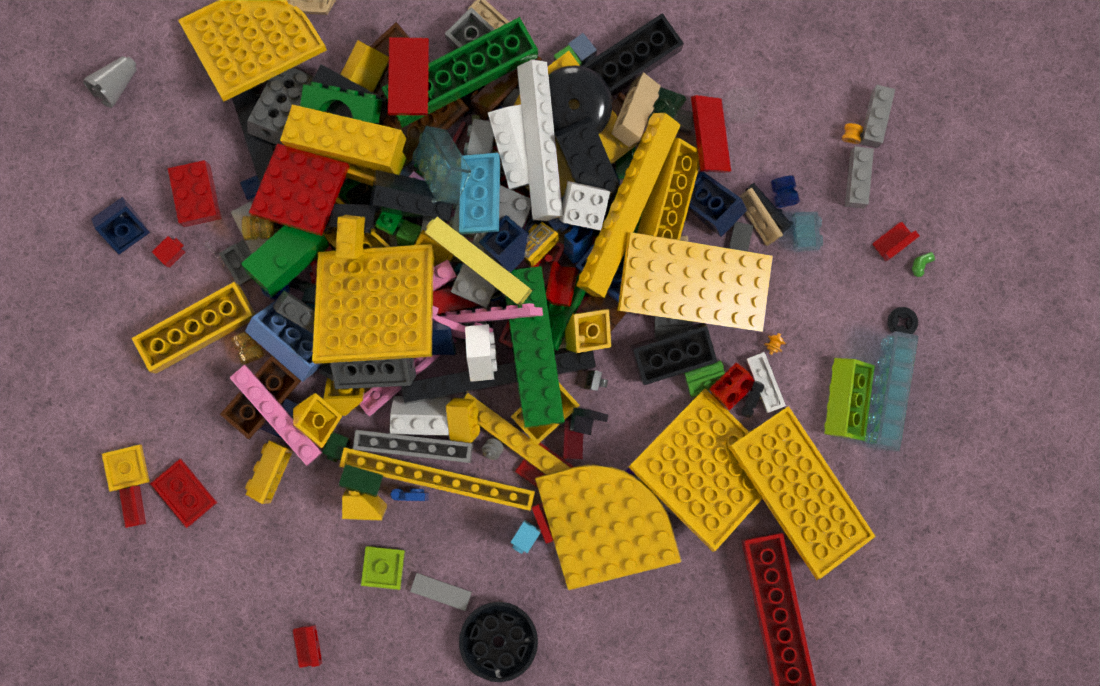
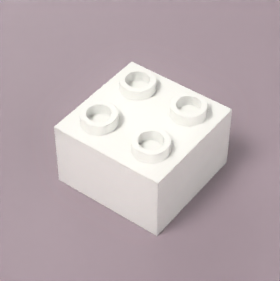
(584, 205)
(480, 352)

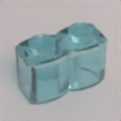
(806, 231)

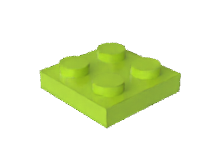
(383, 567)

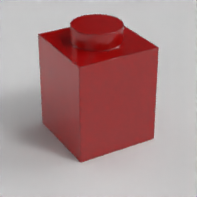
(169, 251)

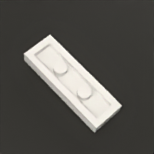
(762, 372)

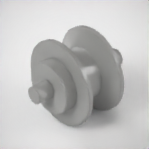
(492, 449)

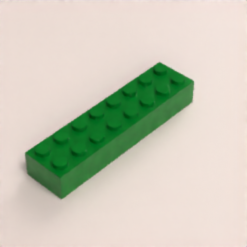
(475, 65)
(535, 357)

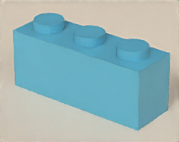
(525, 537)

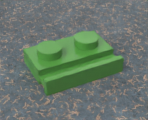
(703, 377)

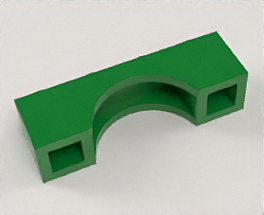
(363, 108)

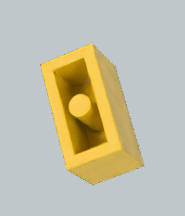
(350, 236)
(462, 420)

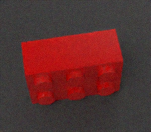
(194, 193)

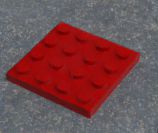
(299, 189)

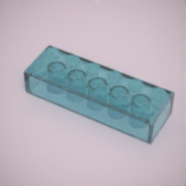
(892, 392)

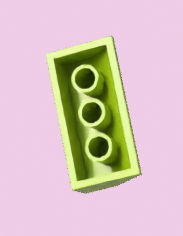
(849, 399)

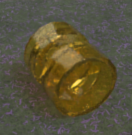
(251, 231)
(247, 354)

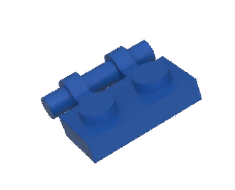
(413, 495)

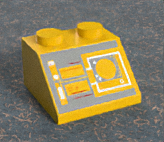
(539, 243)

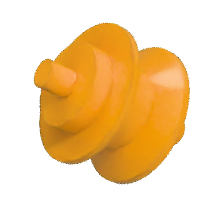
(774, 344)

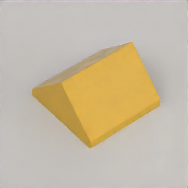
(365, 66)
(315, 419)

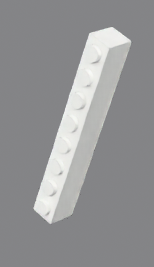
(540, 140)

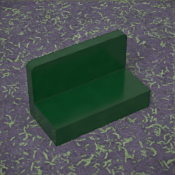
(360, 480)

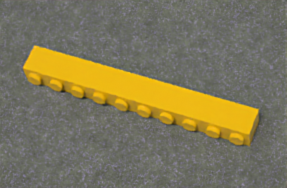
(628, 204)
(439, 479)

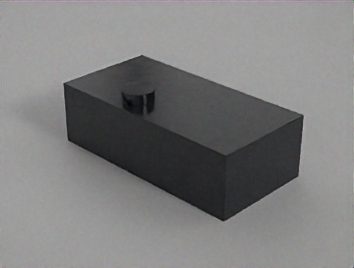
(330, 77)
(673, 353)

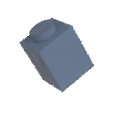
(583, 48)

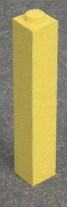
(478, 261)

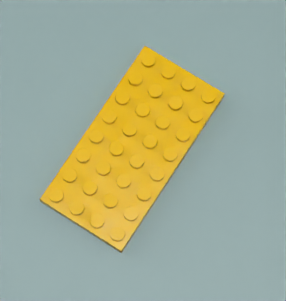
(694, 282)
(802, 492)

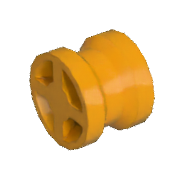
(852, 133)

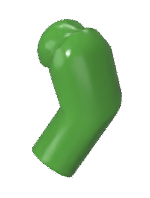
(920, 262)

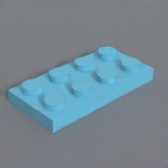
(481, 195)

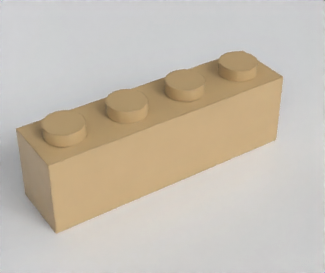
(636, 110)

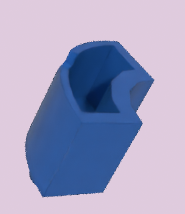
(578, 242)

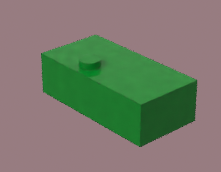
(283, 258)

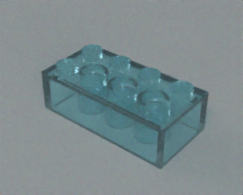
(441, 164)

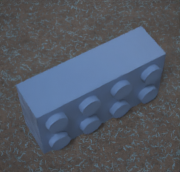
(285, 341)

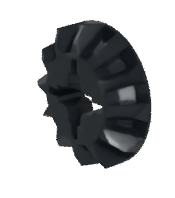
(903, 312)

